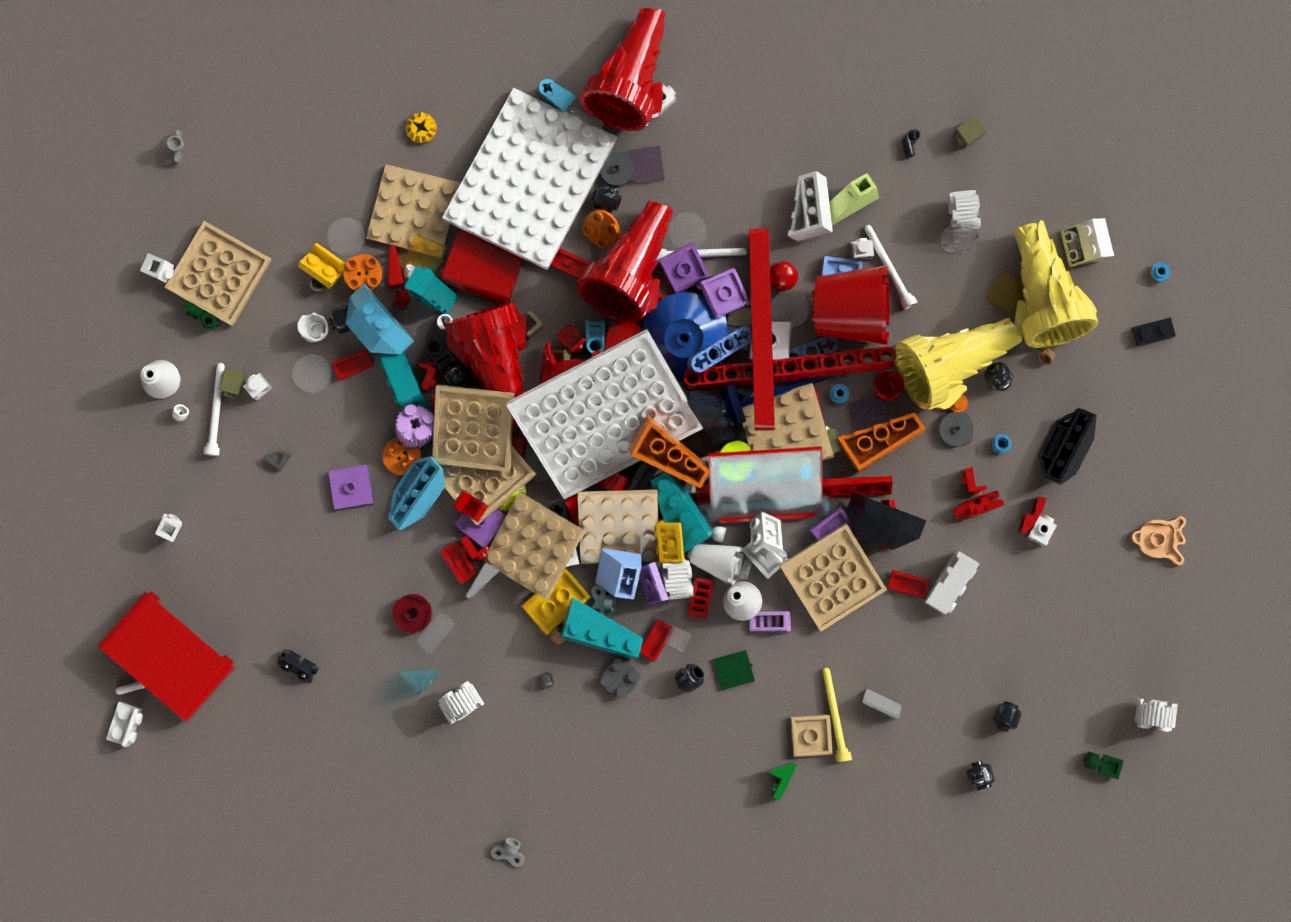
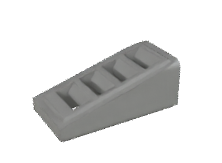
(484, 576)

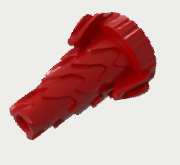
(624, 89)
(622, 281)
(491, 345)

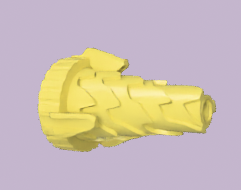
(1053, 306)
(937, 365)

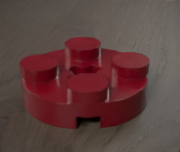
(403, 619)

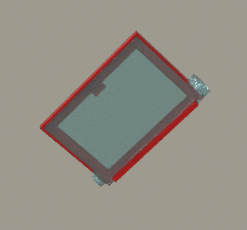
(766, 481)

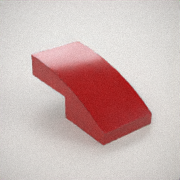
(1029, 520)

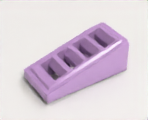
(786, 619)

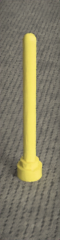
(842, 752)

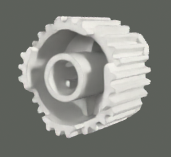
(964, 208)
(677, 580)
(460, 703)
(1155, 714)

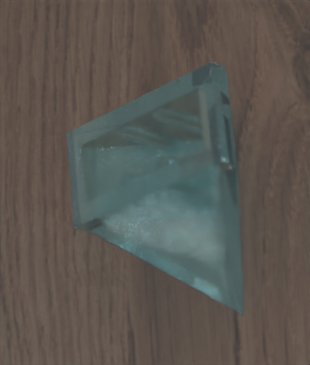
(420, 679)

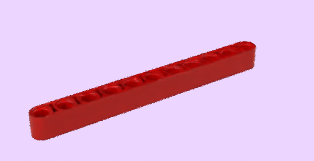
(761, 330)
(798, 364)

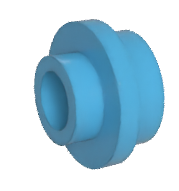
(1154, 272)
(835, 398)
(1007, 441)

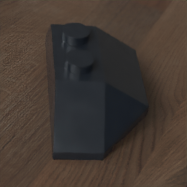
(712, 417)
(1067, 445)
(639, 476)
(883, 523)

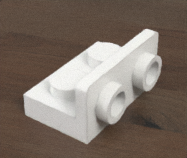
(766, 533)
(765, 560)
(124, 724)

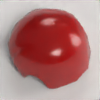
(783, 276)
(888, 385)

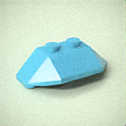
(375, 324)
(416, 492)

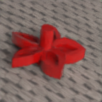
(402, 297)

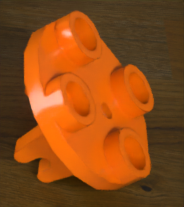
(609, 232)
(363, 263)
(395, 449)

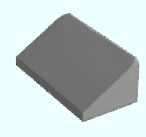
(881, 704)

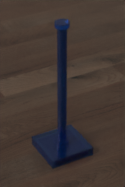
(735, 405)

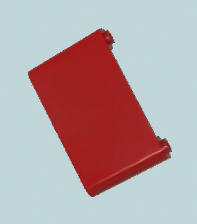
(481, 269)
(166, 656)

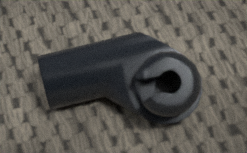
(908, 142)

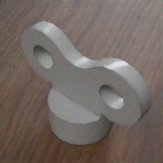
(176, 144)
(603, 601)
(509, 851)

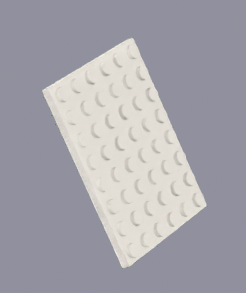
(529, 178)
(593, 411)

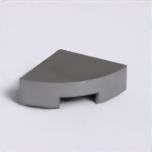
(278, 459)

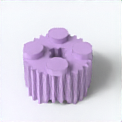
(414, 416)

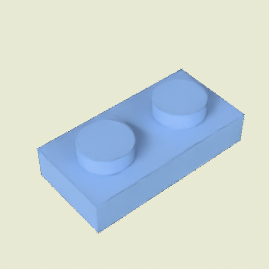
(837, 265)

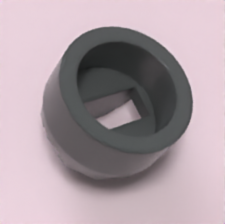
(314, 288)
(546, 680)

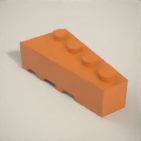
(877, 442)
(665, 452)

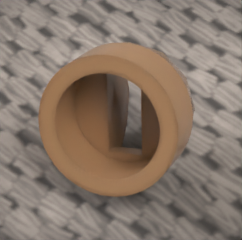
(1046, 360)
(554, 636)

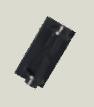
(289, 662)

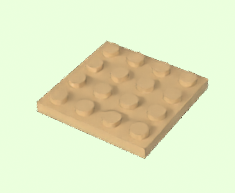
(410, 205)
(218, 273)
(796, 423)
(472, 428)
(488, 485)
(619, 523)
(533, 545)
(833, 577)

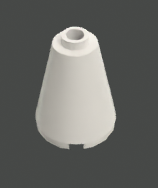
(160, 379)
(718, 560)
(747, 605)

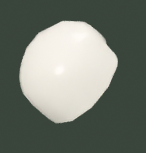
(313, 327)

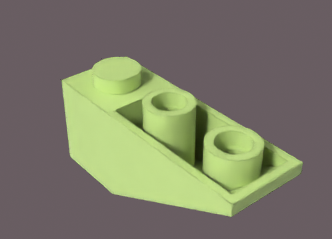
(853, 198)

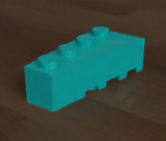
(430, 290)
(402, 380)
(679, 508)
(597, 631)

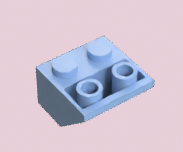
(619, 572)

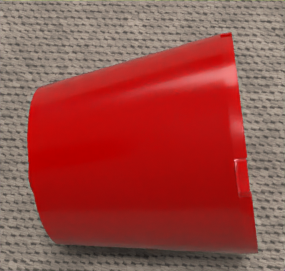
(853, 305)

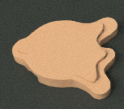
(1161, 538)

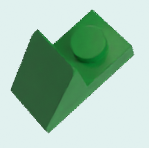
(785, 773)

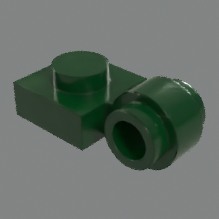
(195, 312)
(1108, 765)

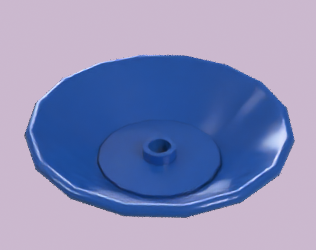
(687, 315)

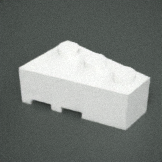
(812, 208)
(951, 582)

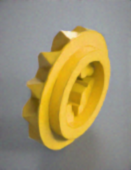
(422, 136)

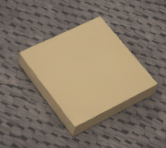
(811, 735)

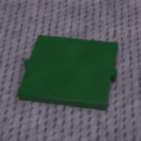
(734, 670)

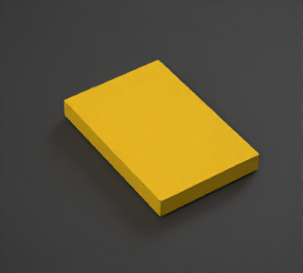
(551, 612)

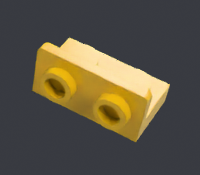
(322, 265)
(669, 542)

